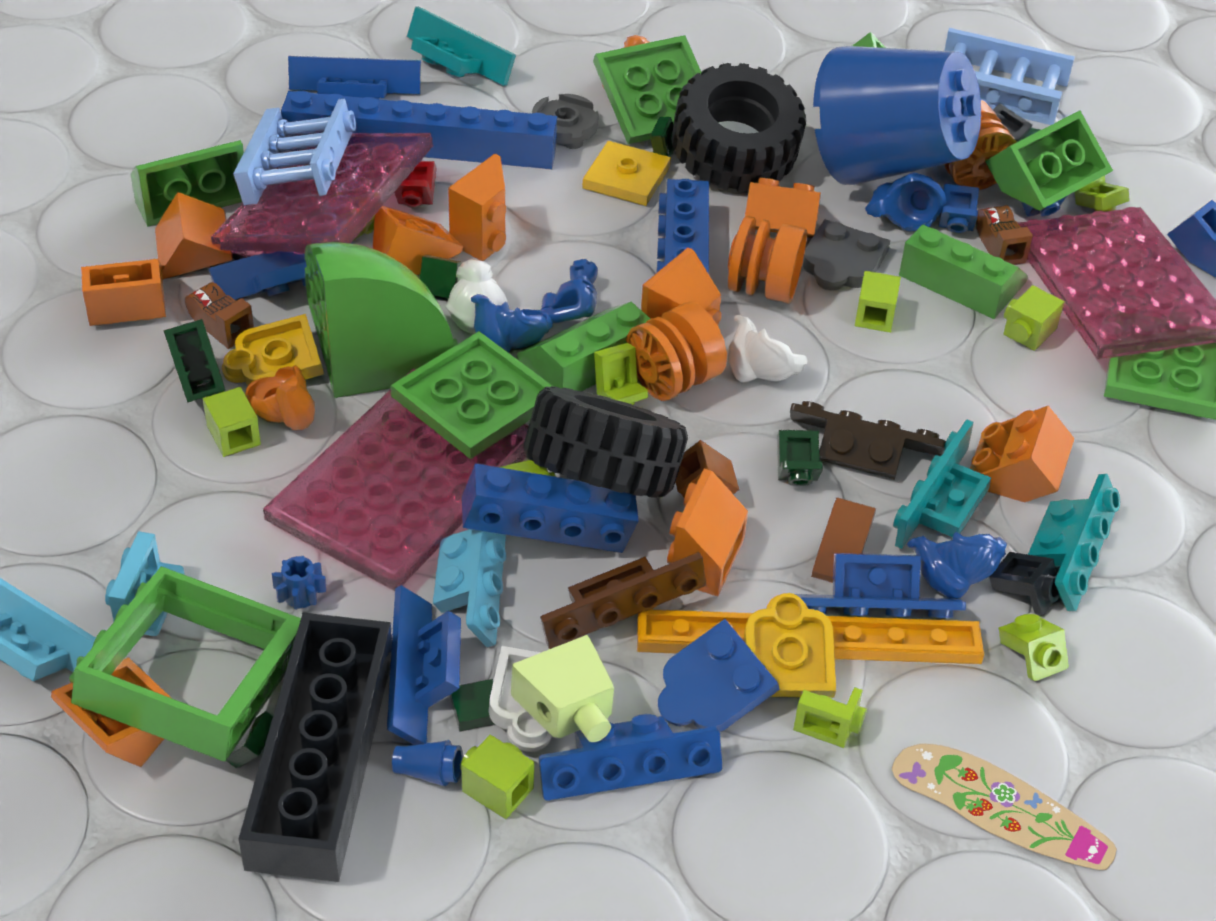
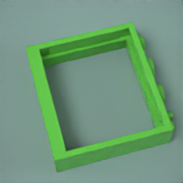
(166, 717)

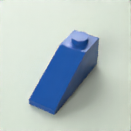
(1197, 238)

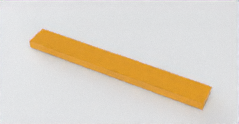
(853, 636)

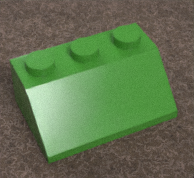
(1050, 163)
(198, 174)
(960, 271)
(568, 356)

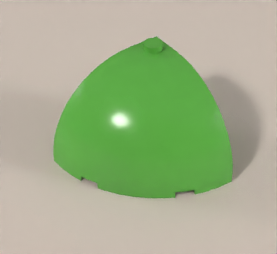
(370, 317)

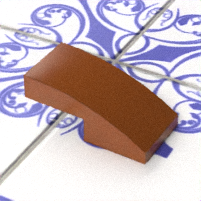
(844, 533)

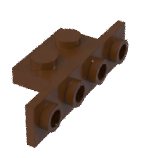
(619, 595)

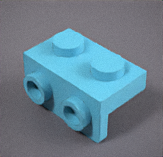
(137, 566)

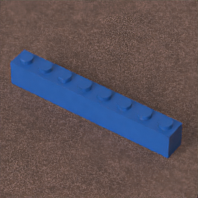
(455, 131)

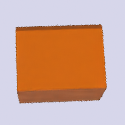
(185, 236)
(111, 735)

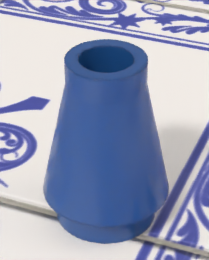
(430, 762)

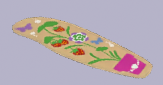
(1002, 804)

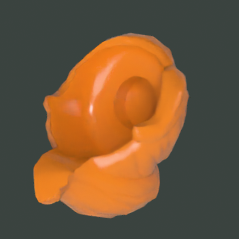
(283, 398)

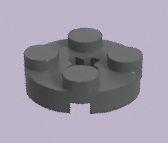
(580, 121)

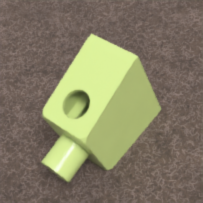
(566, 690)

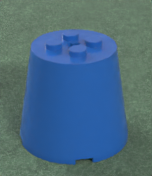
(894, 111)

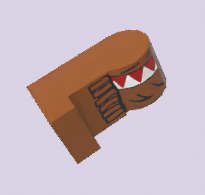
(1000, 231)
(219, 312)

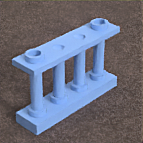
(1021, 61)
(273, 138)

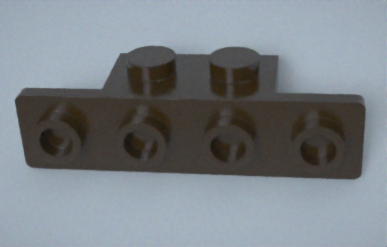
(862, 443)

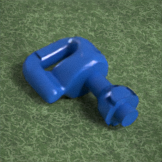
(576, 297)

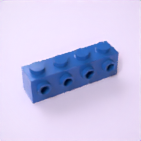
(684, 221)
(548, 508)

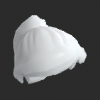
(473, 278)
(758, 356)

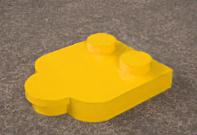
(271, 347)
(794, 646)

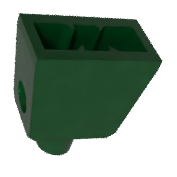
(194, 360)

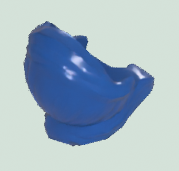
(908, 201)
(509, 327)
(958, 563)

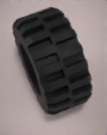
(742, 97)
(605, 442)

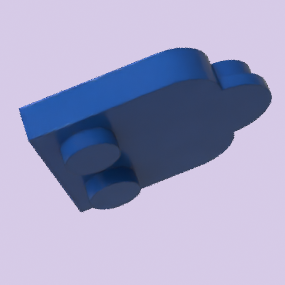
(714, 681)

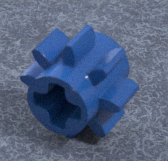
(299, 582)

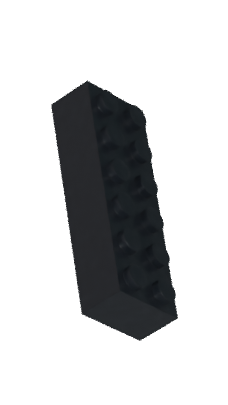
(317, 748)

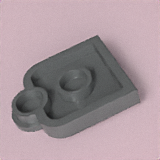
(842, 255)

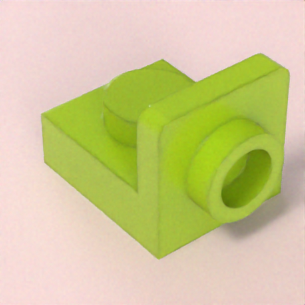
(829, 719)

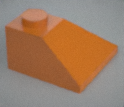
(411, 237)
(679, 283)

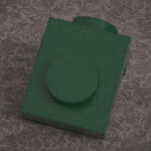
(798, 456)

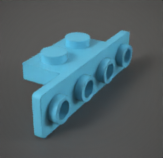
(472, 576)
(37, 638)

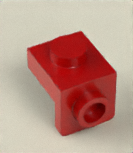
(418, 186)

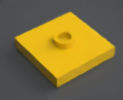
(626, 173)

